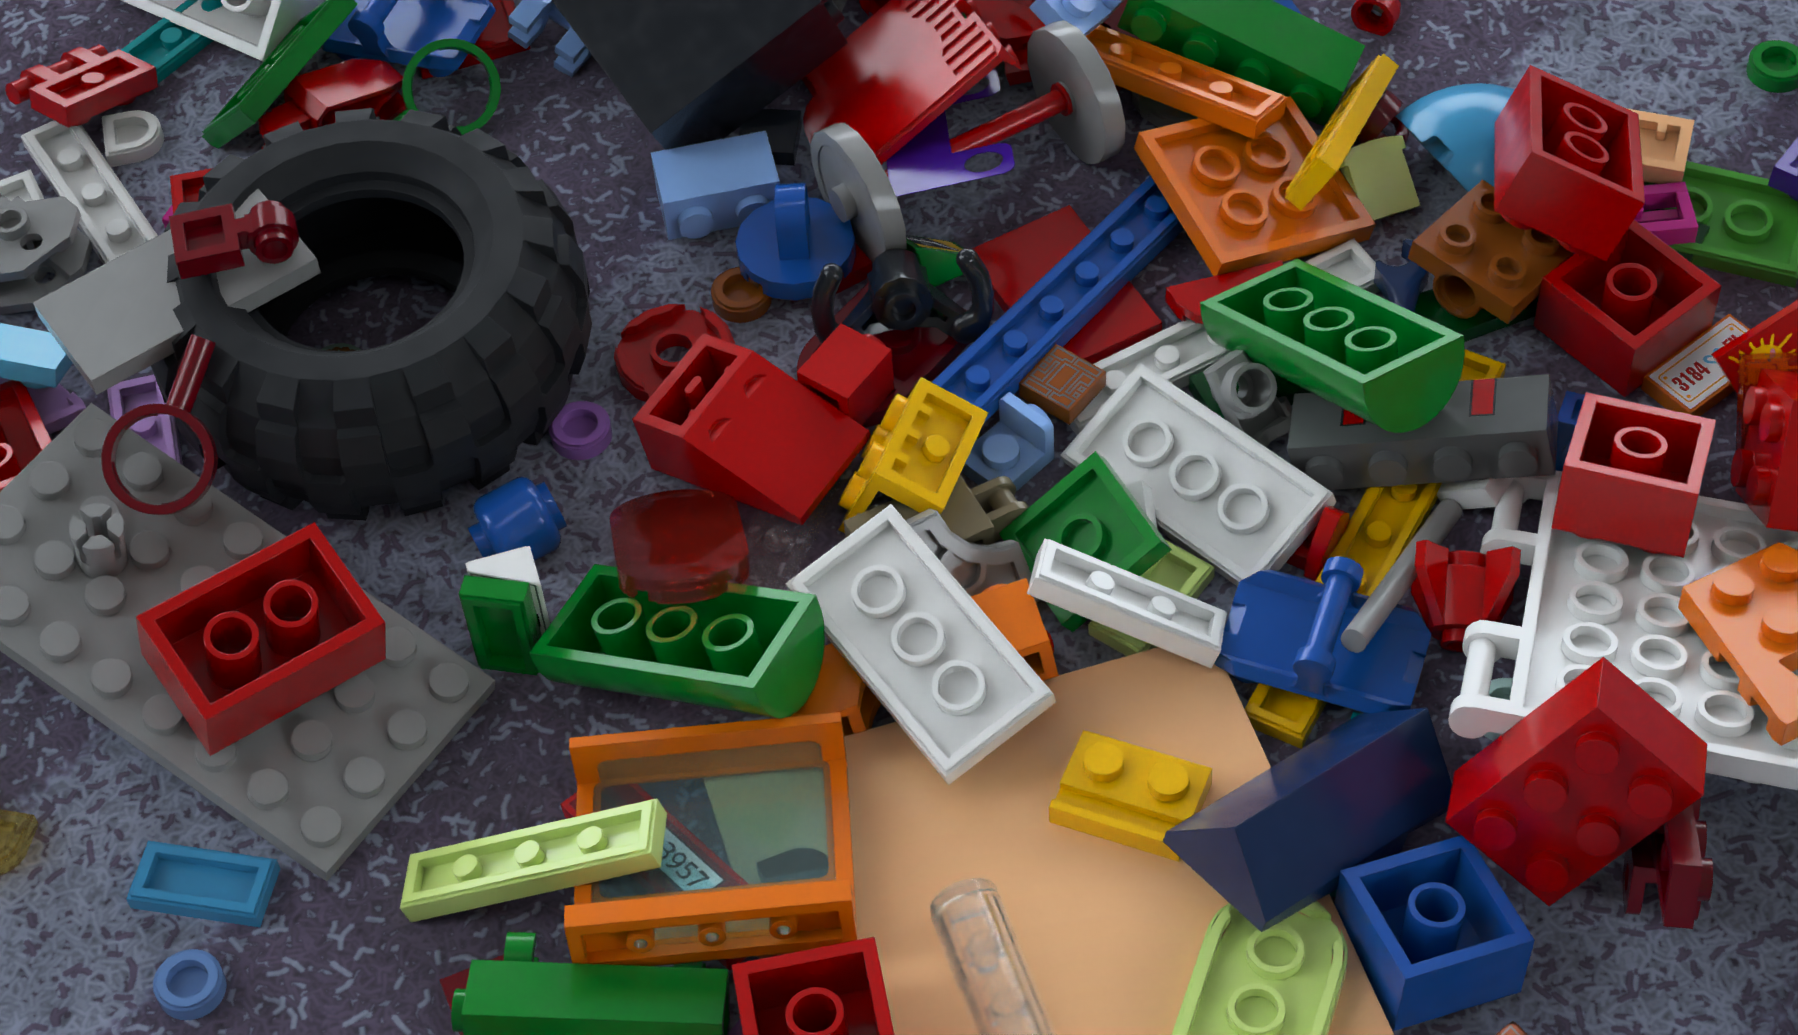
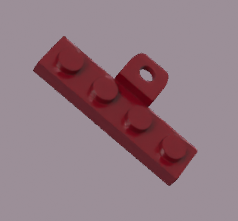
(1677, 864)

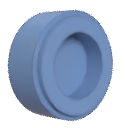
(189, 984)

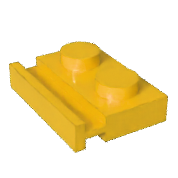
(1128, 793)

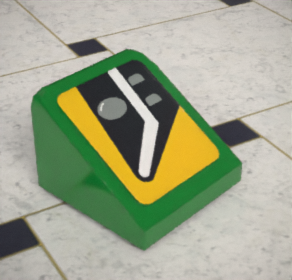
(937, 257)

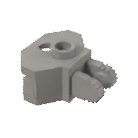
(38, 240)

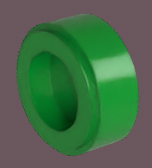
(1774, 66)

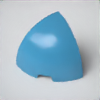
(1459, 128)

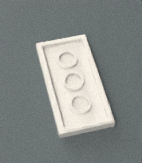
(1208, 479)
(922, 644)

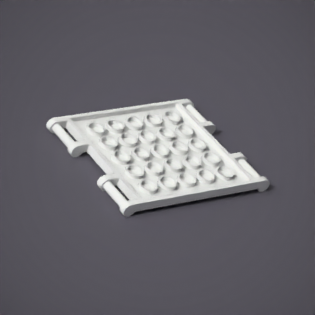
(1623, 606)

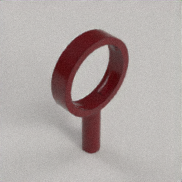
(179, 404)

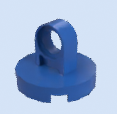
(791, 241)

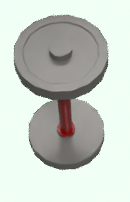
(1071, 93)

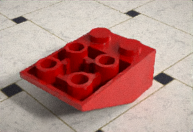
(747, 431)

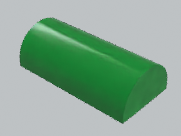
(1341, 344)
(733, 652)

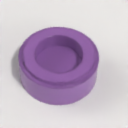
(581, 430)

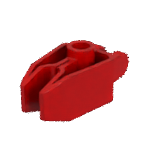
(339, 87)

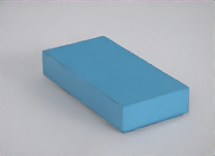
(203, 883)

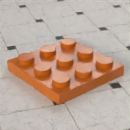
(1234, 194)

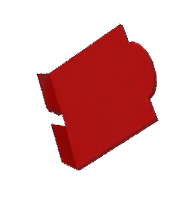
(903, 71)

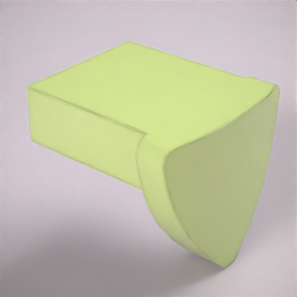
(1381, 176)

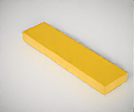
(1340, 131)

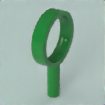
(464, 46)

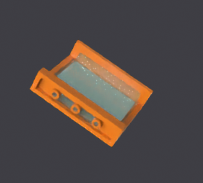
(749, 847)

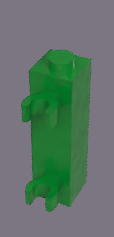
(588, 999)

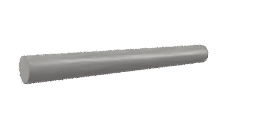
(1398, 578)

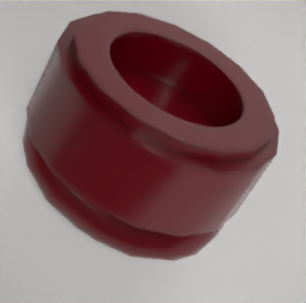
(1383, 113)

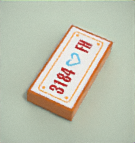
(1691, 377)

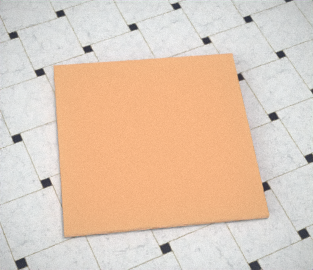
(1096, 919)

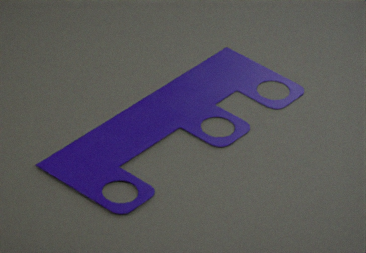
(928, 159)

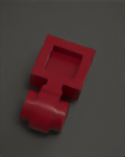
(214, 238)

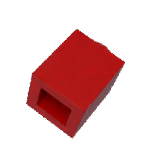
(850, 372)

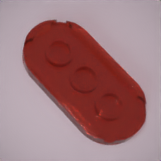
(679, 545)

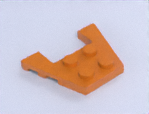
(1752, 623)

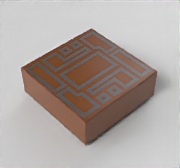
(1062, 384)

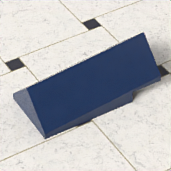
(1318, 813)

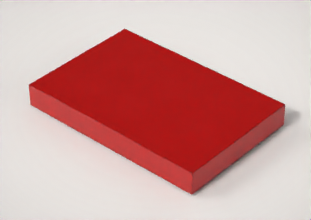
(1031, 251)

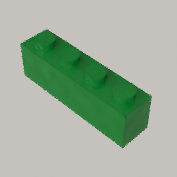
(1255, 43)

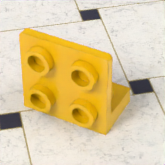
(915, 451)

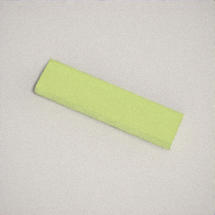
(534, 860)

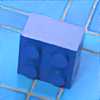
(1433, 931)

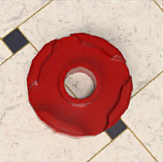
(653, 332)

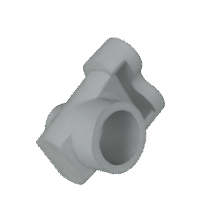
(1255, 405)

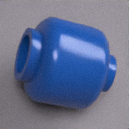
(517, 517)

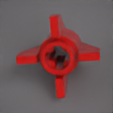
(1462, 588)

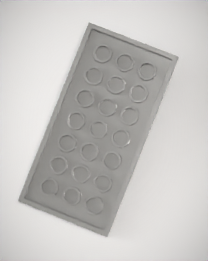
(88, 564)

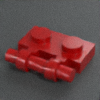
(83, 84)

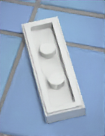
(1127, 603)

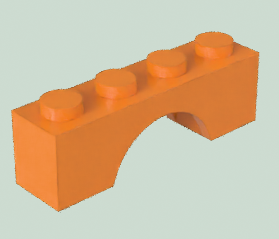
(1004, 604)

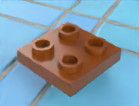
(1484, 258)

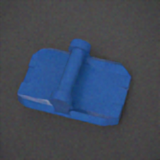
(400, 28)
(1290, 634)

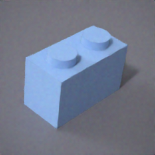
(713, 183)

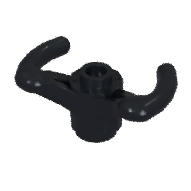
(905, 299)

